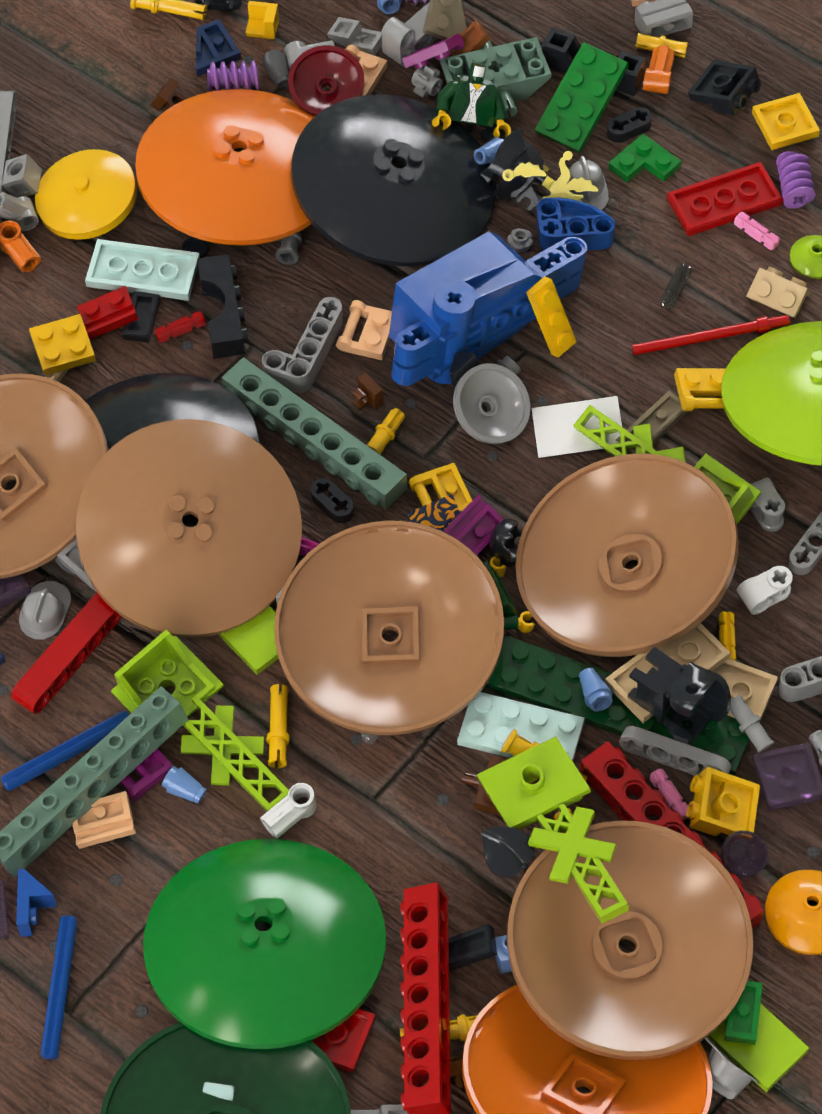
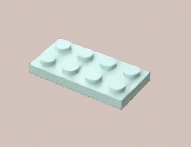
(142, 269)
(492, 719)

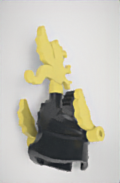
(522, 165)

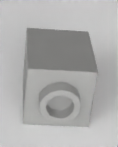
(21, 176)

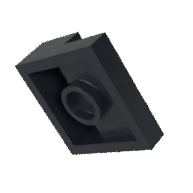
(726, 86)

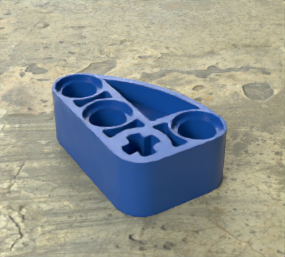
(566, 218)

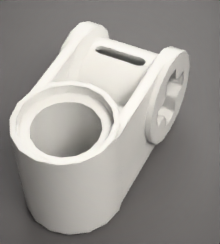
(766, 589)

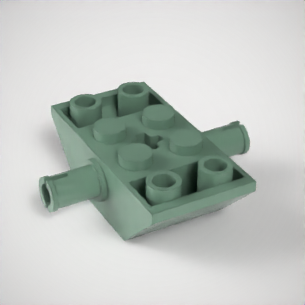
(513, 68)

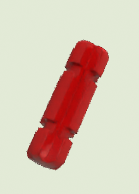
(180, 327)

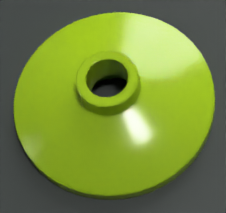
(807, 256)

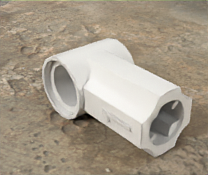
(288, 812)

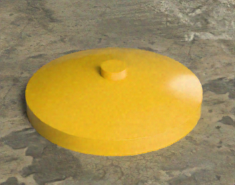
(86, 194)

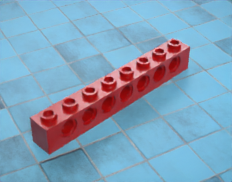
(611, 760)
(430, 904)

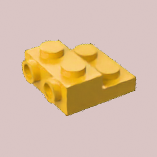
(722, 803)

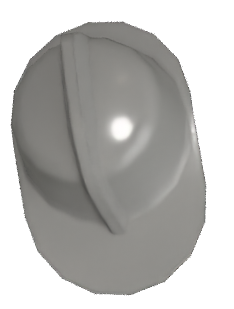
(591, 171)
(44, 610)
(726, 1076)

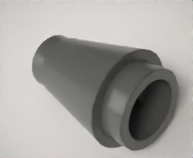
(276, 66)

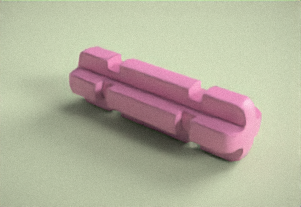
(756, 231)
(669, 792)

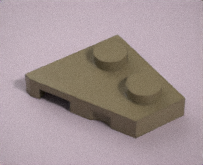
(444, 19)

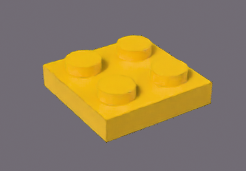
(785, 121)
(62, 344)

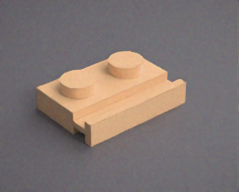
(105, 821)

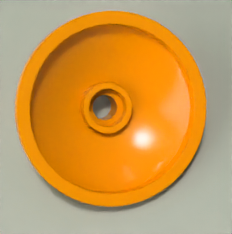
(789, 914)

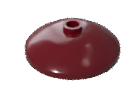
(322, 68)

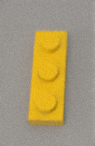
(551, 316)

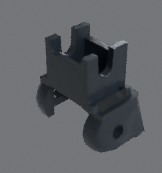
(689, 689)

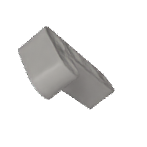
(404, 38)
(310, 350)

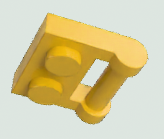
(699, 383)
(445, 481)

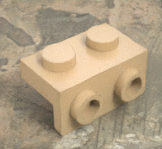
(777, 292)

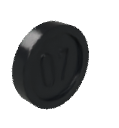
(195, 245)

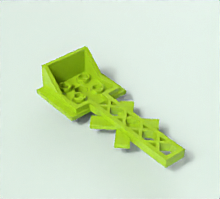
(736, 490)
(171, 663)
(558, 787)

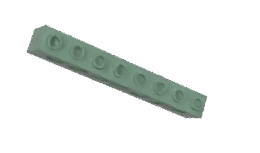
(390, 480)
(89, 780)

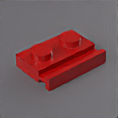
(107, 312)

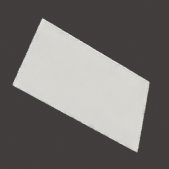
(555, 426)

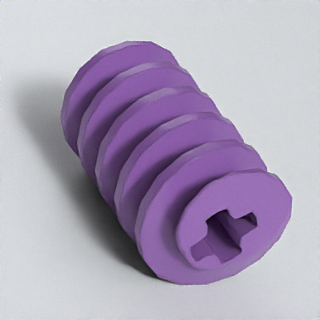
(233, 76)
(795, 179)

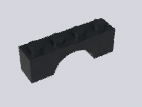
(562, 48)
(225, 330)

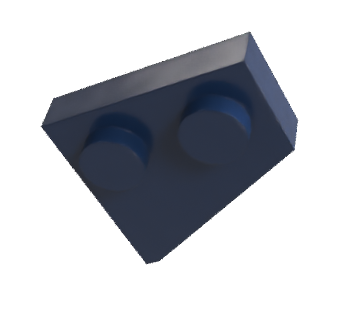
(214, 46)

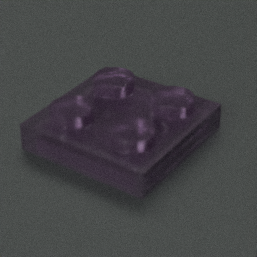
(788, 776)

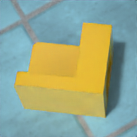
(262, 20)

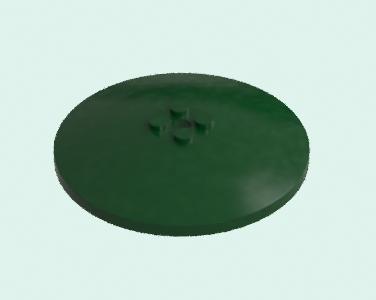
(175, 1063)

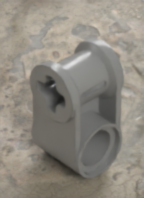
(768, 506)

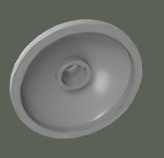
(502, 395)

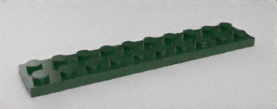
(555, 684)

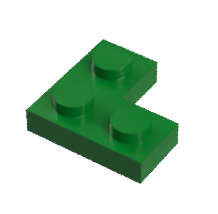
(644, 154)
(744, 1018)

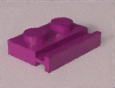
(474, 525)

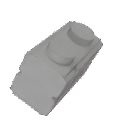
(663, 17)

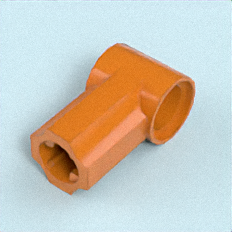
(658, 75)
(18, 246)

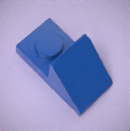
(30, 896)

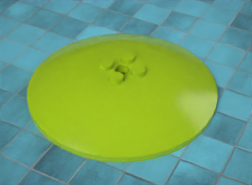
(777, 392)

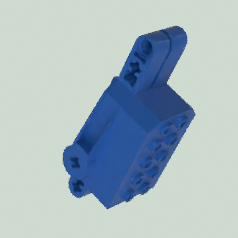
(472, 302)

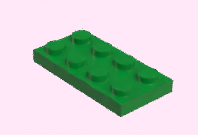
(581, 97)

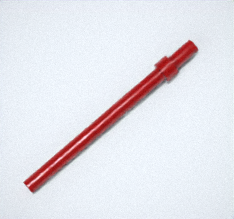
(761, 325)

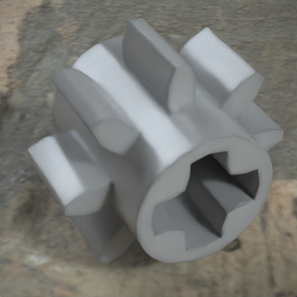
(426, 81)

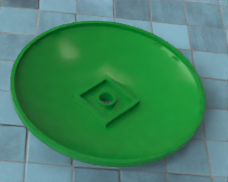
(272, 983)

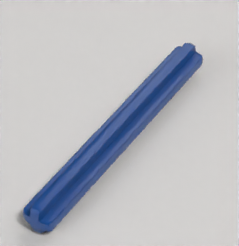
(61, 752)
(58, 987)

